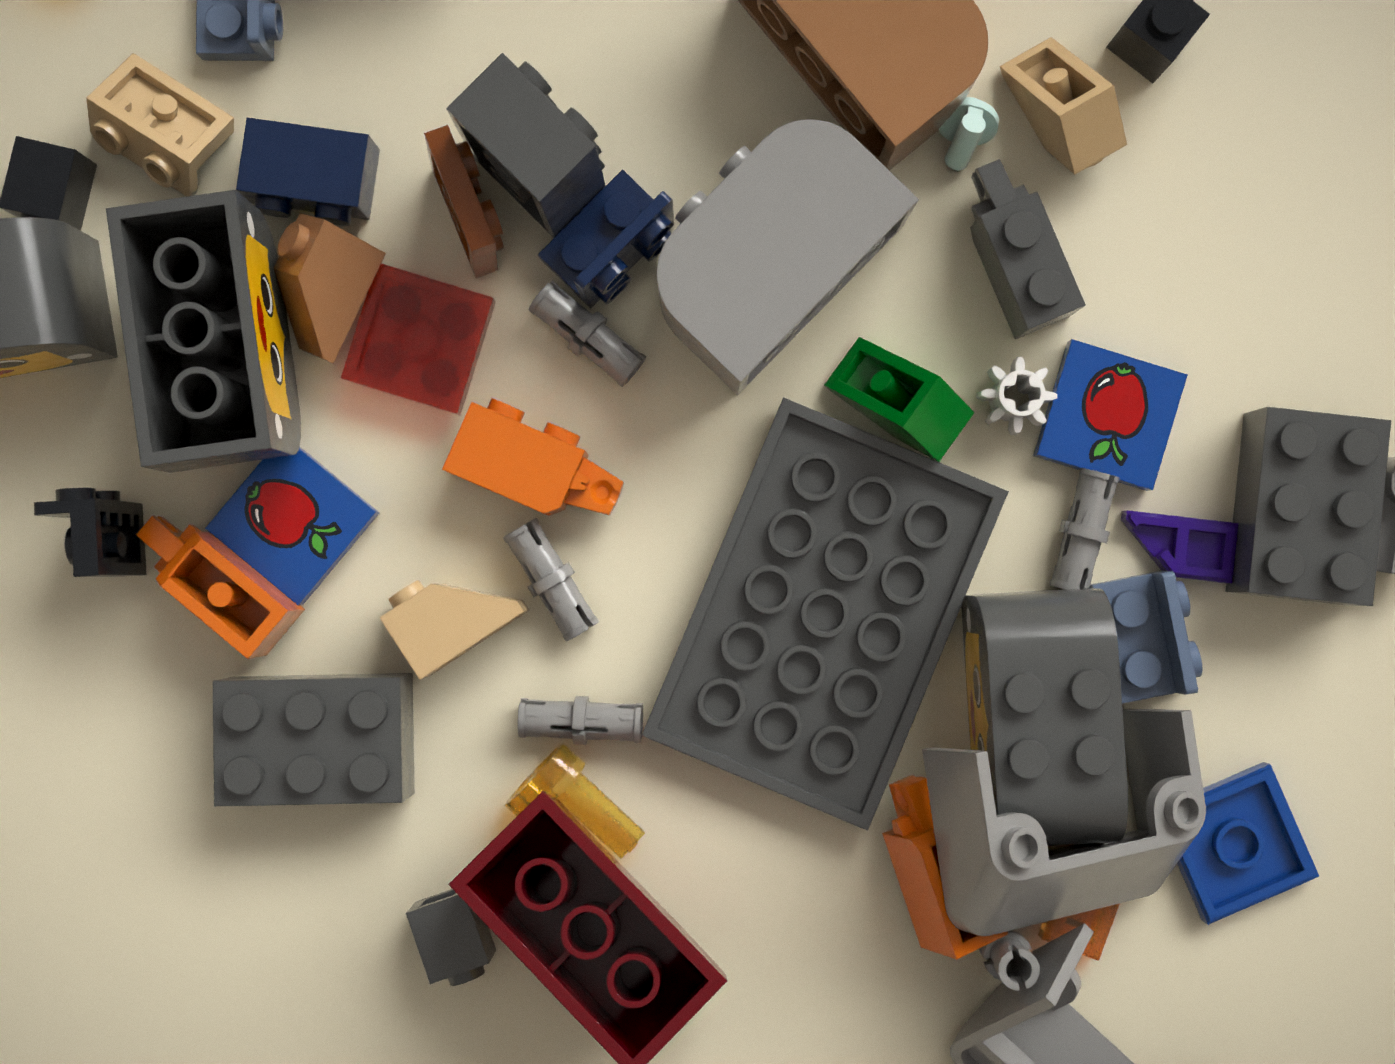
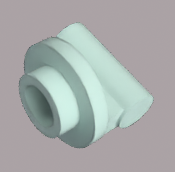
(966, 128)

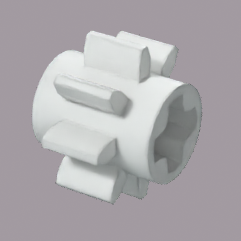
(1028, 383)

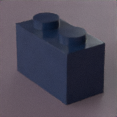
(307, 170)

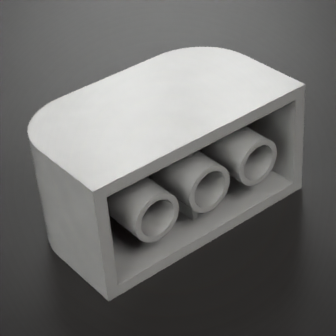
(775, 244)

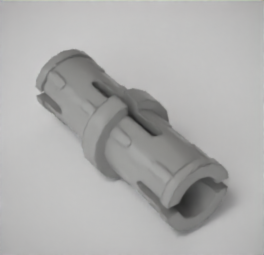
(587, 333)
(1084, 530)
(551, 579)
(580, 720)
(1011, 961)

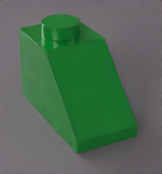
(900, 398)

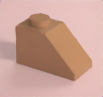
(323, 282)

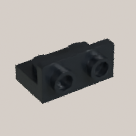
(101, 532)

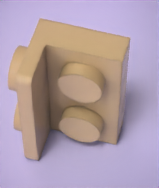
(156, 123)

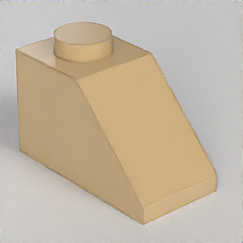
(1066, 104)
(445, 622)

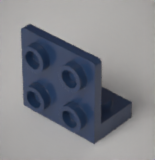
(609, 239)

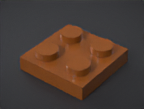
(458, 182)

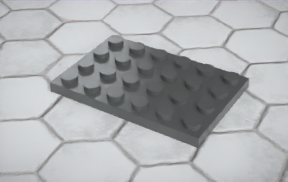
(825, 613)

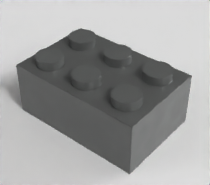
(529, 143)
(1309, 505)
(313, 739)

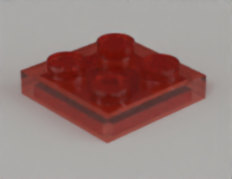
(418, 339)

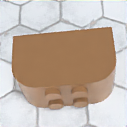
(881, 65)

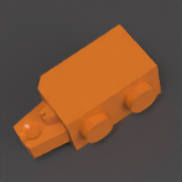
(527, 464)
(220, 587)
(918, 872)

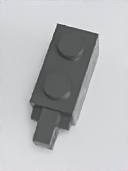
(1021, 253)

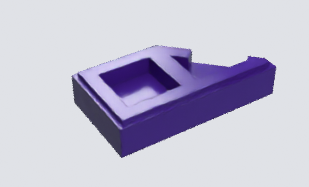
(1186, 545)

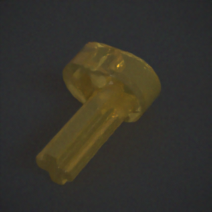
(562, 778)

